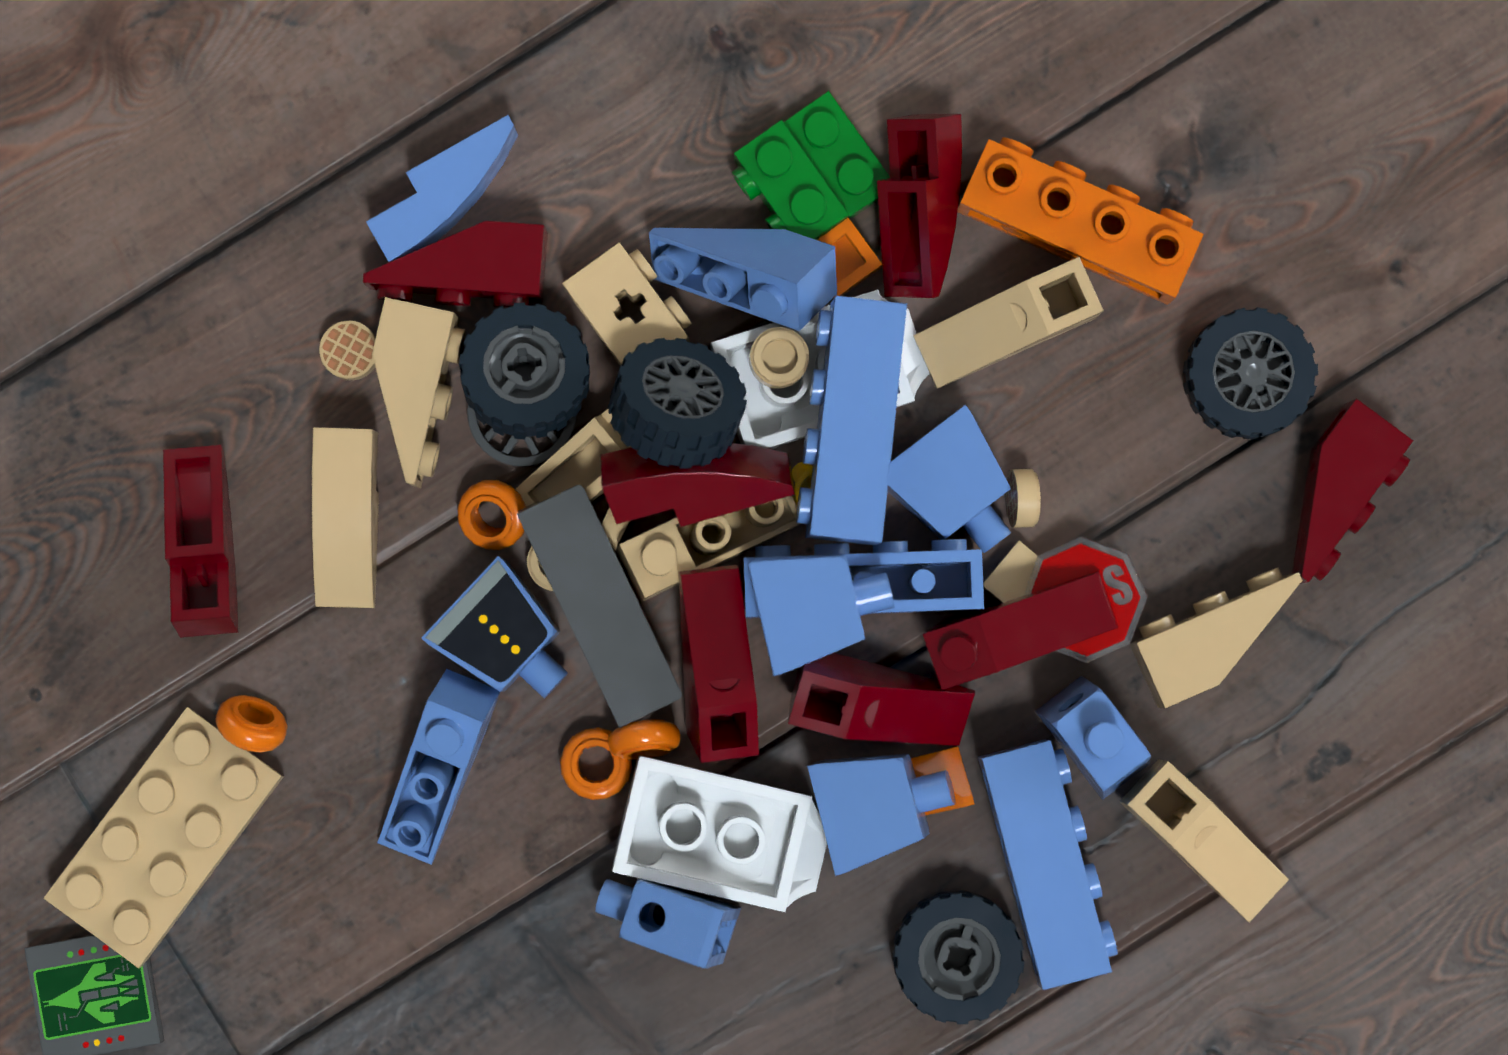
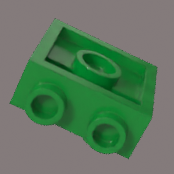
(810, 170)

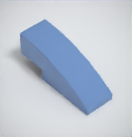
(445, 191)

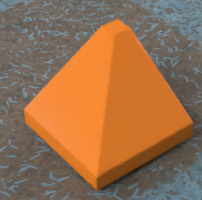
(948, 760)

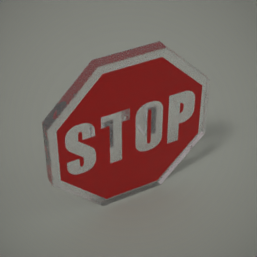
(1120, 580)

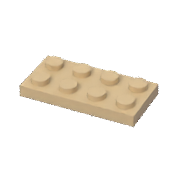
(163, 838)

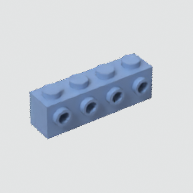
(854, 420)
(919, 581)
(1046, 864)

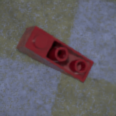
(482, 262)
(1342, 476)
(717, 665)
(877, 703)

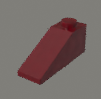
(1019, 630)

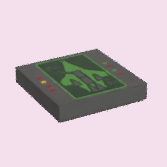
(91, 998)

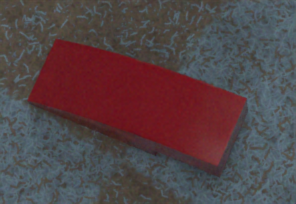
(919, 203)
(729, 484)
(199, 542)

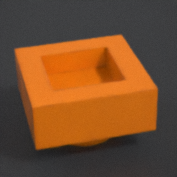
(853, 256)

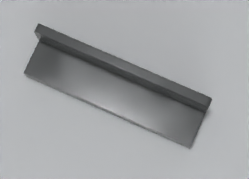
(599, 605)

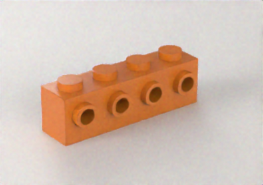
(1077, 219)

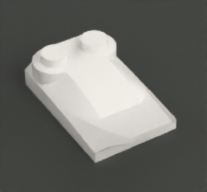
(784, 414)
(719, 835)

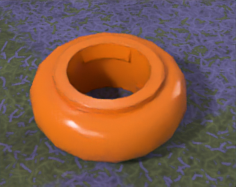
(472, 523)
(251, 723)
(644, 738)
(583, 786)

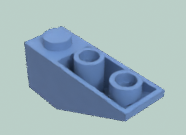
(751, 270)
(438, 765)

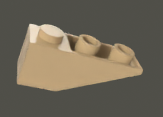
(1009, 323)
(412, 367)
(658, 555)
(1204, 648)
(1204, 838)

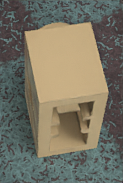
(609, 280)

